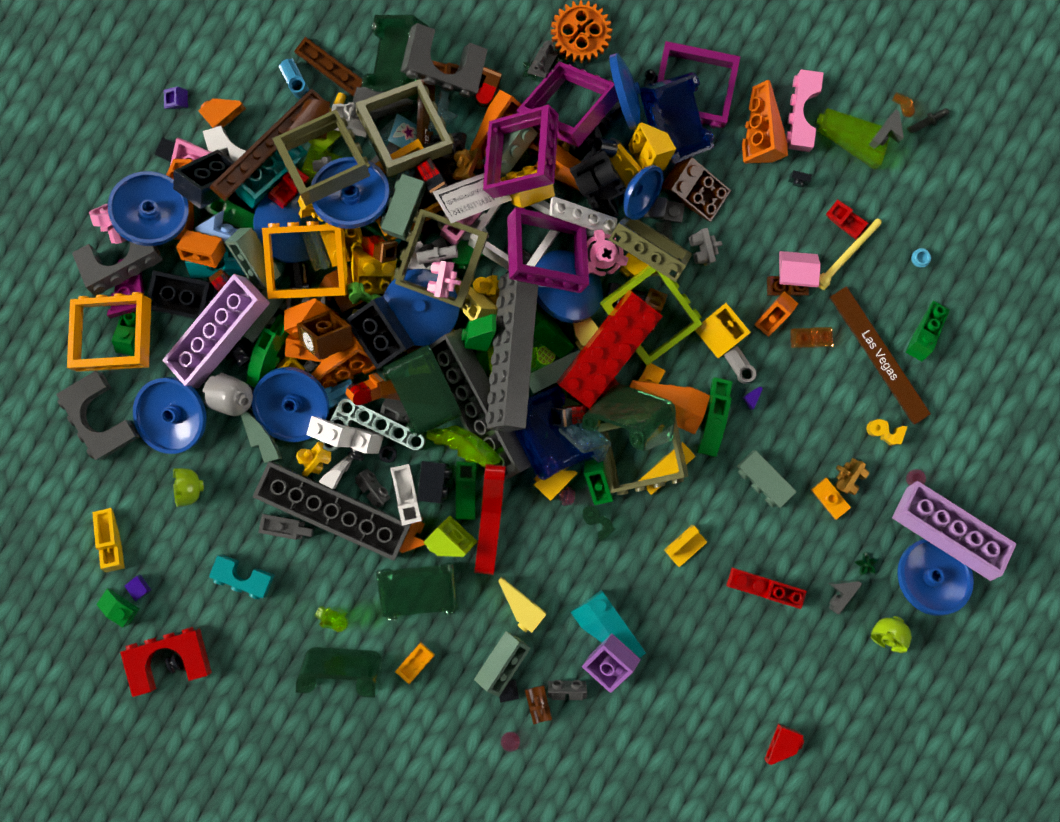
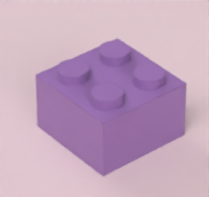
(611, 663)

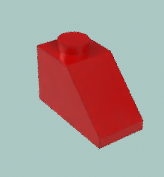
(784, 744)

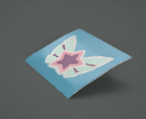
(402, 132)

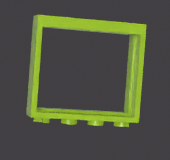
(682, 299)

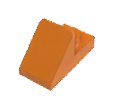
(411, 540)

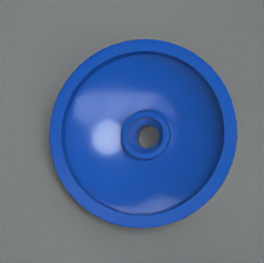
(642, 192)

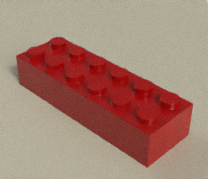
(609, 349)

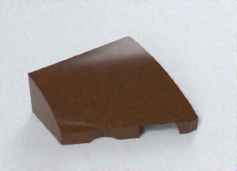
(311, 110)

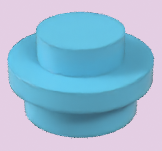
(921, 258)

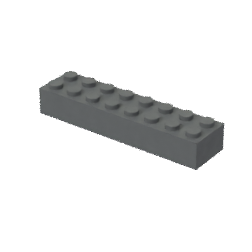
(512, 355)
(471, 391)
(331, 510)

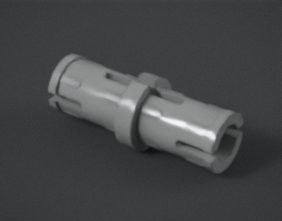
(437, 254)

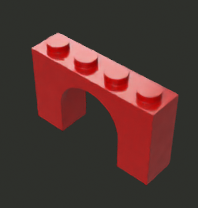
(138, 658)

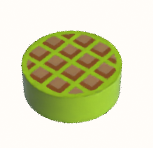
(545, 356)

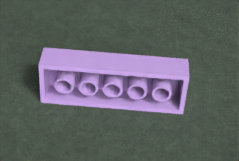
(216, 331)
(954, 531)

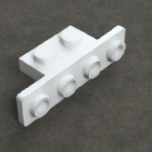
(582, 216)

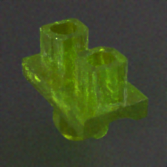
(332, 618)

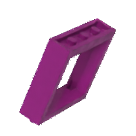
(709, 57)
(591, 119)
(545, 173)
(541, 276)

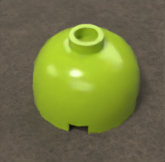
(186, 486)
(892, 633)

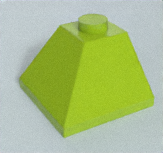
(450, 539)

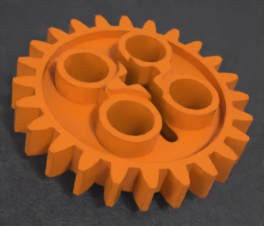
(593, 42)

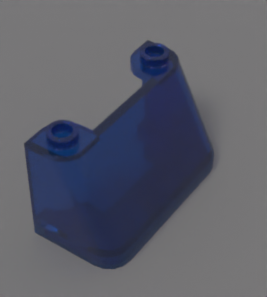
(673, 109)
(543, 443)

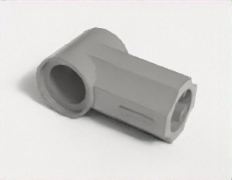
(739, 363)

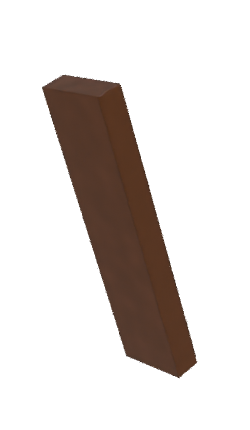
(328, 66)

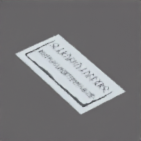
(466, 198)

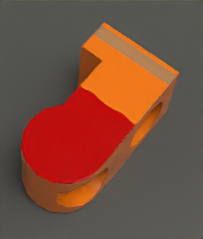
(365, 391)

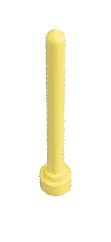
(825, 278)

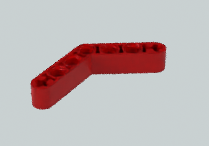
(490, 519)

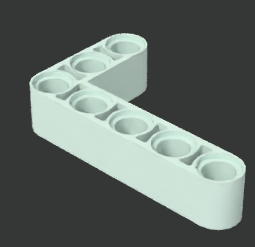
(374, 418)

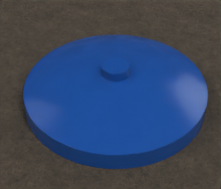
(626, 90)
(355, 204)
(147, 209)
(285, 246)
(564, 304)
(421, 315)
(287, 401)
(169, 415)
(934, 579)

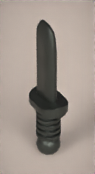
(931, 119)

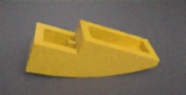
(666, 466)
(108, 540)

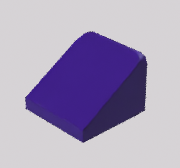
(175, 98)
(752, 397)
(137, 587)

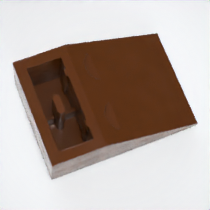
(696, 188)

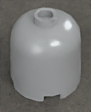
(227, 395)

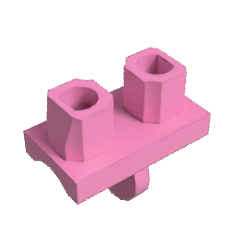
(445, 281)

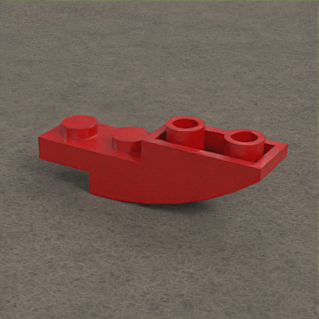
(766, 588)

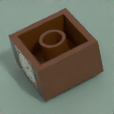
(325, 334)

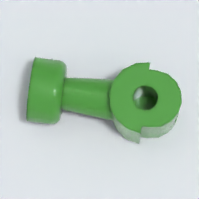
(357, 292)

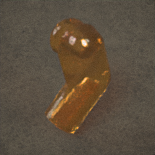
(905, 103)

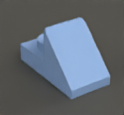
(214, 227)

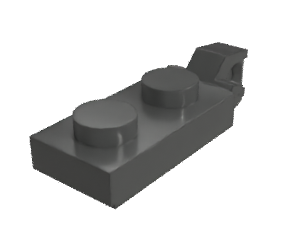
(284, 527)

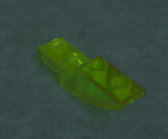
(467, 444)

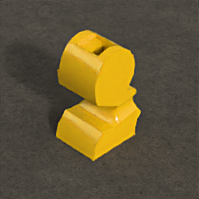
(881, 428)

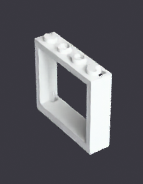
(499, 256)

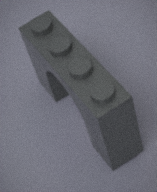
(418, 63)
(100, 278)
(75, 402)

